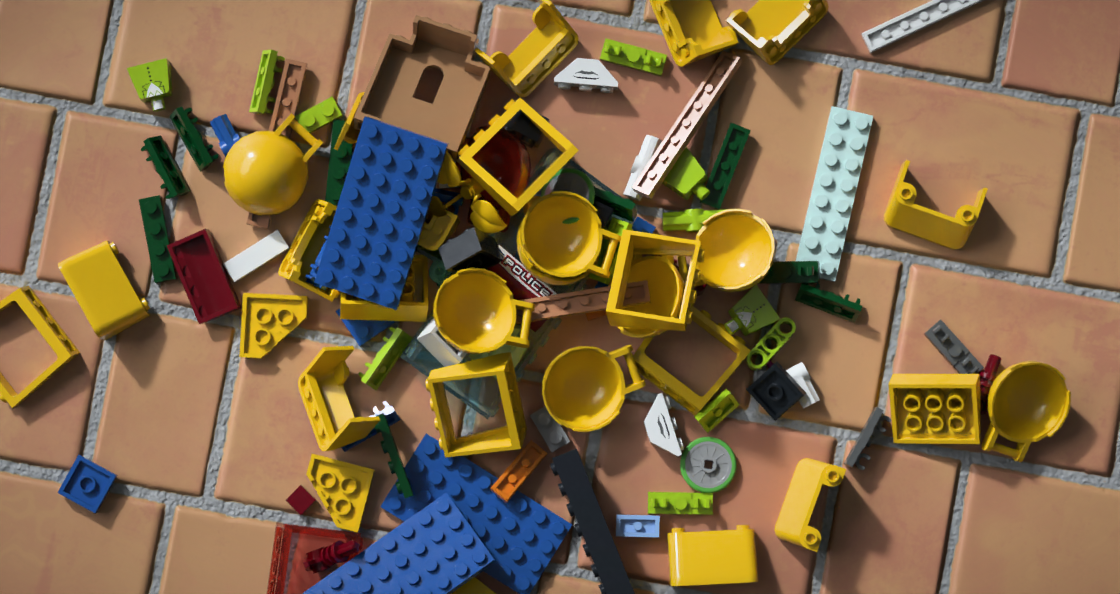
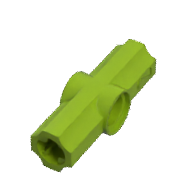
(688, 220)

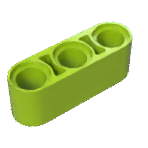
(775, 334)

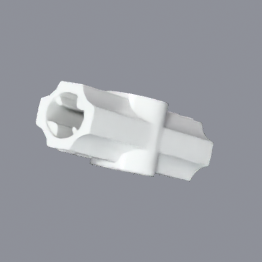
(647, 150)

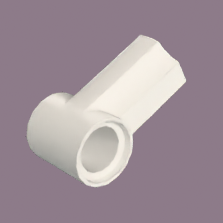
(802, 377)

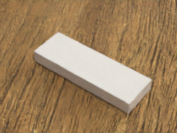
(256, 256)

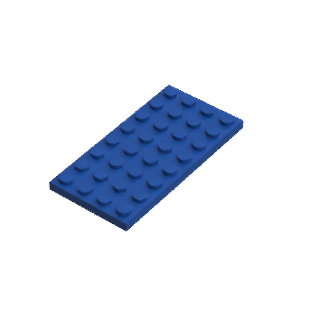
(381, 212)
(516, 533)
(423, 555)

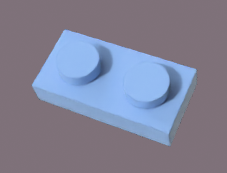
(637, 525)

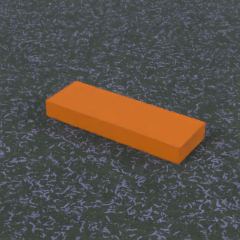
(518, 471)

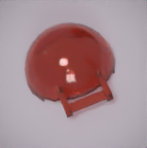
(505, 160)

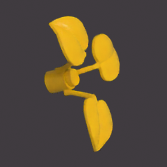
(483, 215)

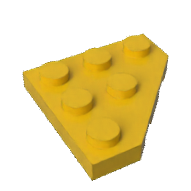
(268, 321)
(341, 488)

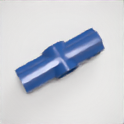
(225, 132)

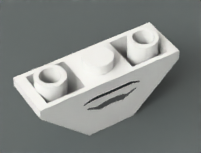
(586, 75)
(661, 427)

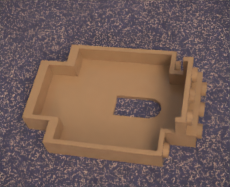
(399, 73)

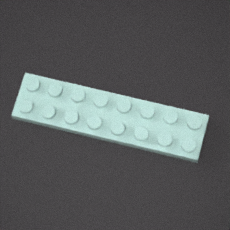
(834, 190)

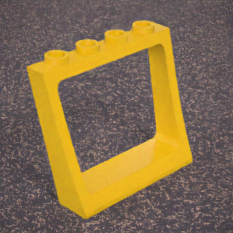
(52, 334)
(675, 388)

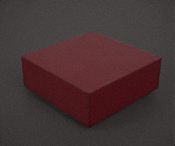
(300, 499)

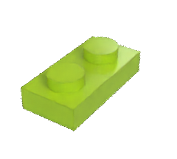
(319, 115)
(716, 410)

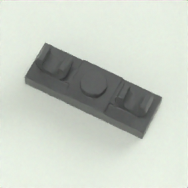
(953, 349)
(866, 438)

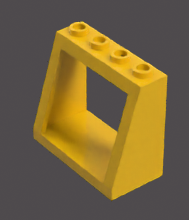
(489, 183)
(645, 243)
(493, 440)

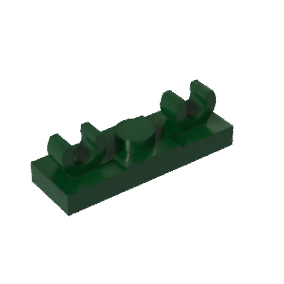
(192, 138)
(165, 166)
(793, 272)
(829, 302)

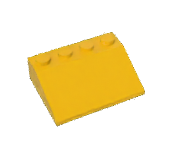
(412, 305)
(935, 408)

